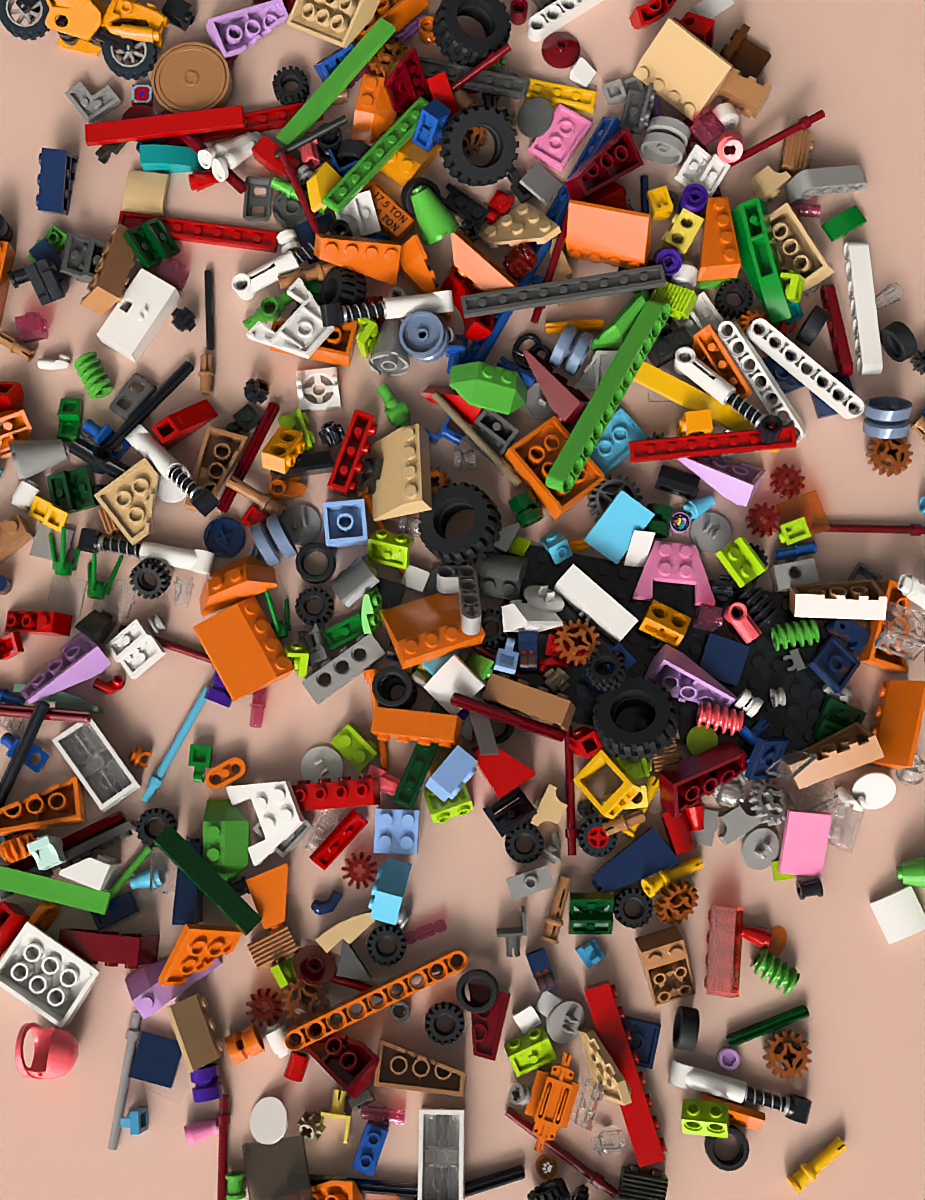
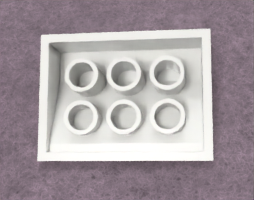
(46, 975)

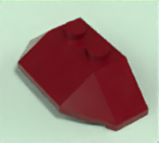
(405, 80)

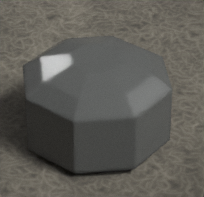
(400, 1010)

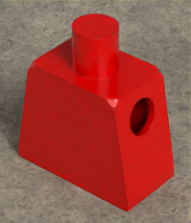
(699, 26)

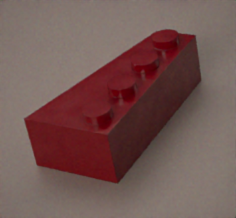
(609, 162)
(698, 776)
(111, 947)

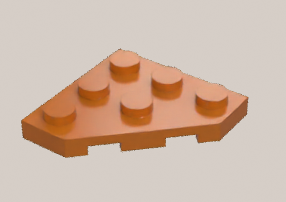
(196, 951)

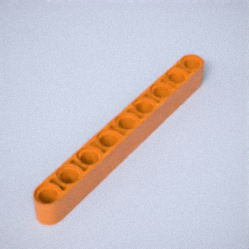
(368, 1007)

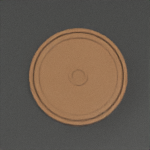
(191, 78)

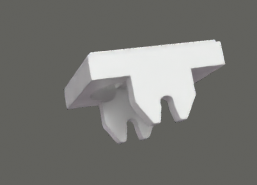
(304, 375)

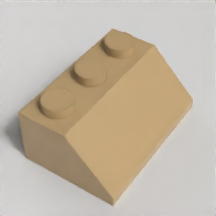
(194, 1031)

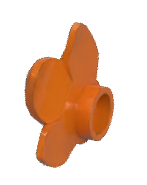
(290, 486)

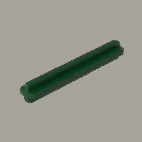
(768, 1025)

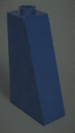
(636, 861)
(188, 897)

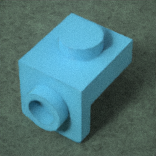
(557, 546)

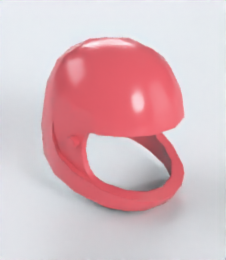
(53, 1052)

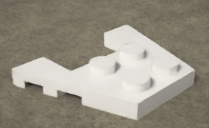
(303, 329)
(276, 811)

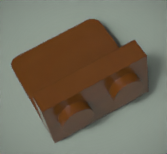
(744, 54)

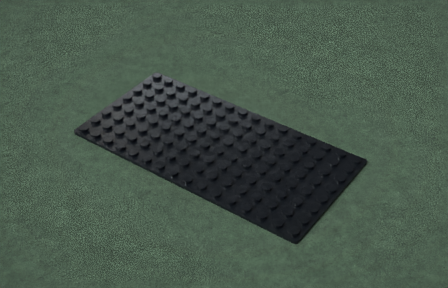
(761, 672)

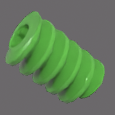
(92, 376)
(794, 632)
(775, 970)

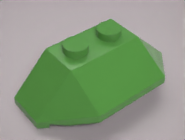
(616, 331)
(489, 386)
(225, 839)

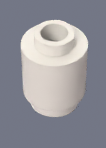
(25, 494)
(276, 1039)

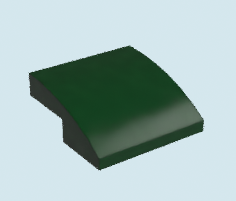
(151, 243)
(73, 489)
(835, 717)
(591, 913)

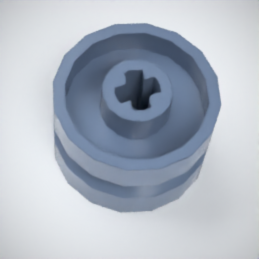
(420, 325)
(570, 349)
(887, 417)
(270, 541)

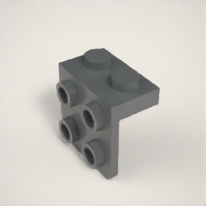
(638, 110)

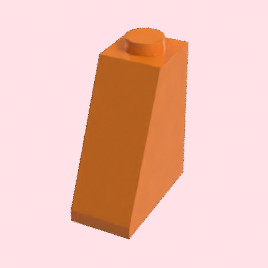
(271, 895)

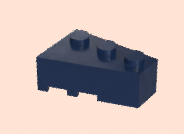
(55, 181)

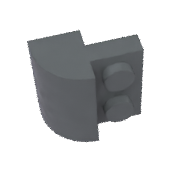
(81, 256)
(494, 431)
(502, 575)
(355, 580)

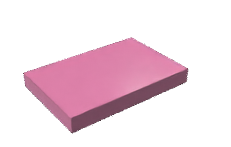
(562, 138)
(804, 842)

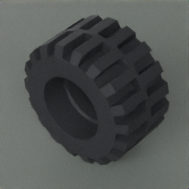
(343, 287)

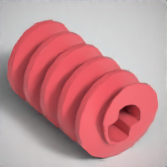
(729, 137)
(717, 717)

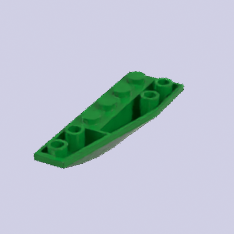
(760, 257)

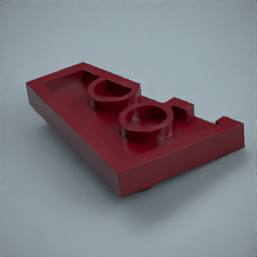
(487, 1026)

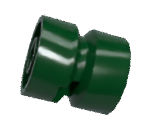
(526, 509)
(660, 526)

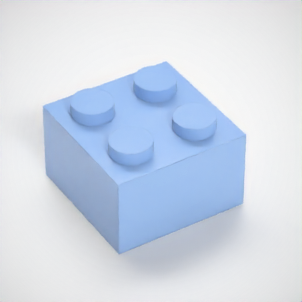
(345, 523)
(455, 769)
(396, 831)

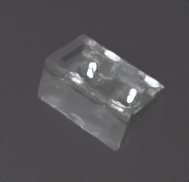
(815, 797)

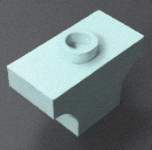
(47, 851)

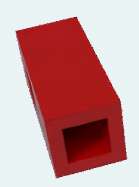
(264, 154)
(610, 195)

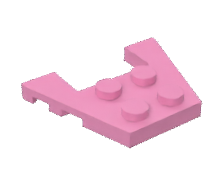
(674, 564)

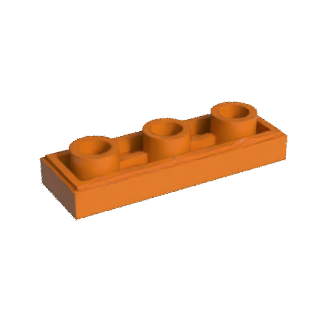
(739, 1115)

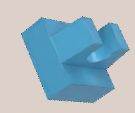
(590, 953)
(136, 1120)

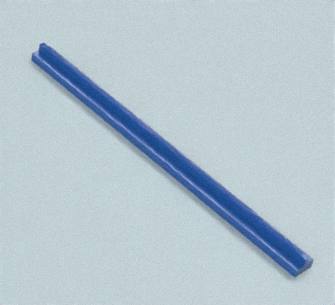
(481, 348)

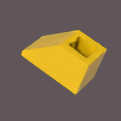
(320, 184)

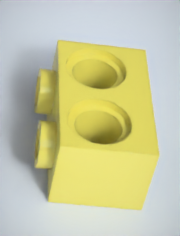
(684, 234)

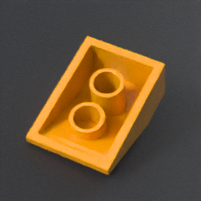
(409, 162)

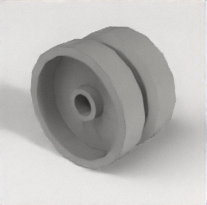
(665, 140)

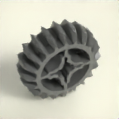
(607, 496)

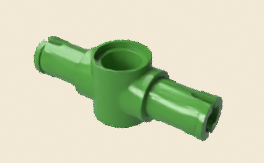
(263, 316)
(394, 408)

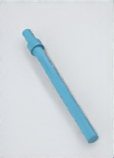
(156, 780)

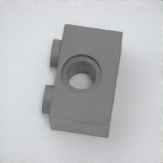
(782, 579)

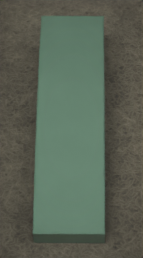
(65, 700)

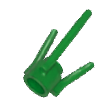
(62, 565)
(96, 588)
(281, 629)

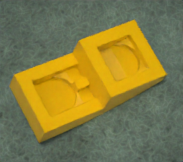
(48, 513)

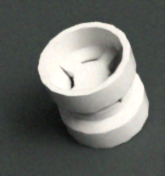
(288, 240)
(748, 703)

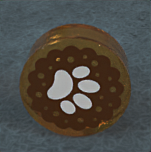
(546, 1166)

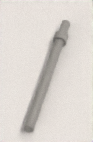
(132, 1036)

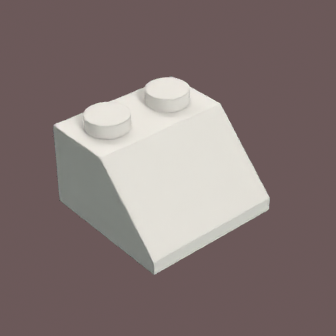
(525, 617)
(93, 872)

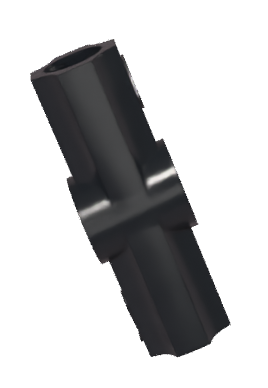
(98, 457)

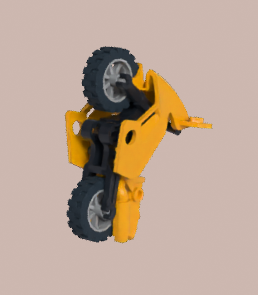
(95, 27)

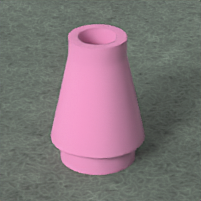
(200, 1130)

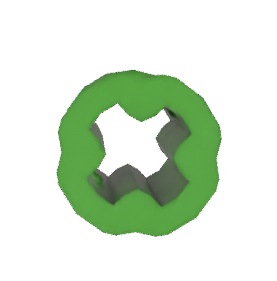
(235, 1185)

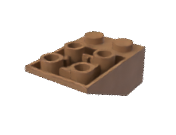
(665, 965)

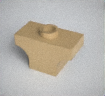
(768, 183)
(548, 807)

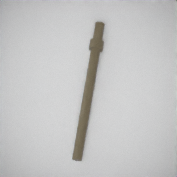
(504, 468)

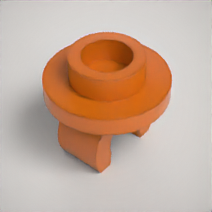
(135, 756)

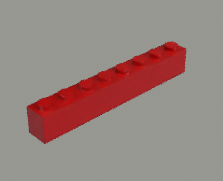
(616, 1040)

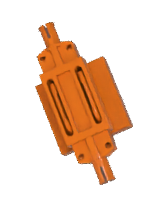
(552, 1100)

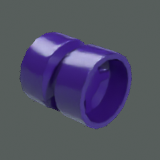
(693, 199)
(670, 260)
(218, 692)
(206, 1083)

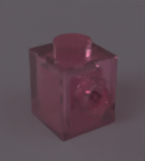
(706, 128)
(173, 273)
(32, 327)
(708, 617)

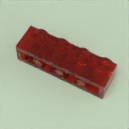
(724, 950)

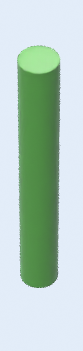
(130, 870)

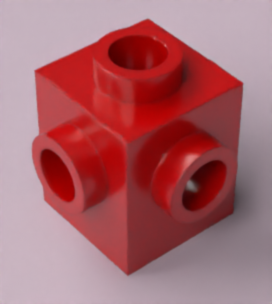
(591, 742)

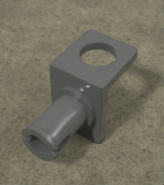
(512, 935)

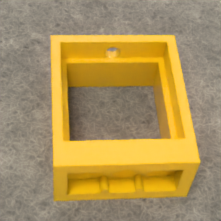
(620, 797)

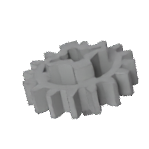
(769, 802)

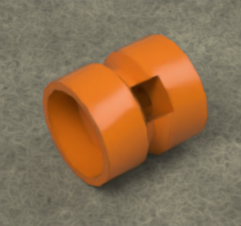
(252, 1042)

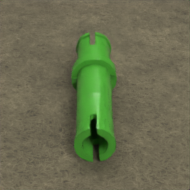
(287, 188)

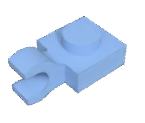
(506, 659)

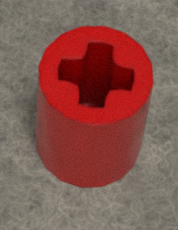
(296, 1066)

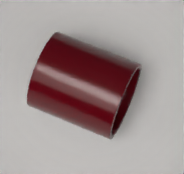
(518, 18)

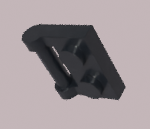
(513, 814)

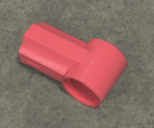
(310, 154)
(743, 624)
(386, 782)

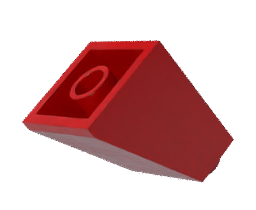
(502, 771)

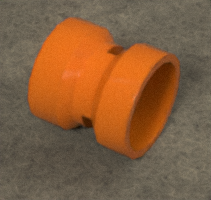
(425, 30)

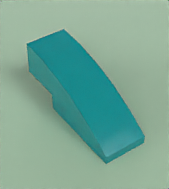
(169, 158)

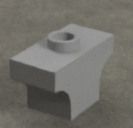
(736, 824)
(529, 882)

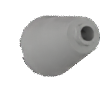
(388, 352)
(36, 455)

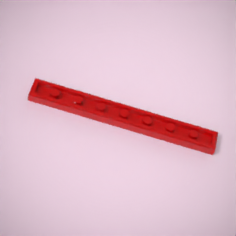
(257, 121)
(164, 125)
(208, 232)
(707, 445)

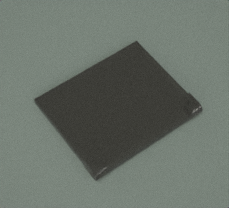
(277, 1170)

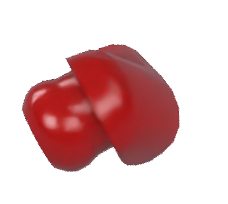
(555, 662)
(109, 687)

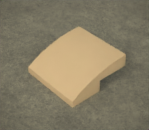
(145, 192)

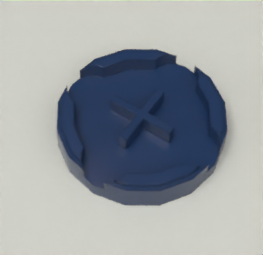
(224, 537)

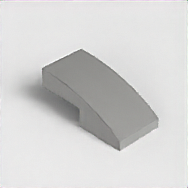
(617, 91)

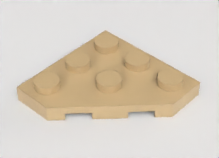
(520, 226)
(131, 500)
(603, 1068)

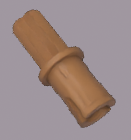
(16, 346)
(206, 374)
(624, 822)

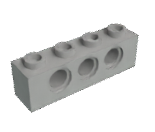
(356, 667)

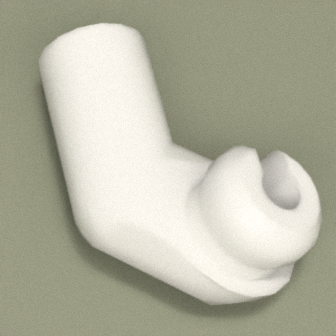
(51, 364)
(846, 797)

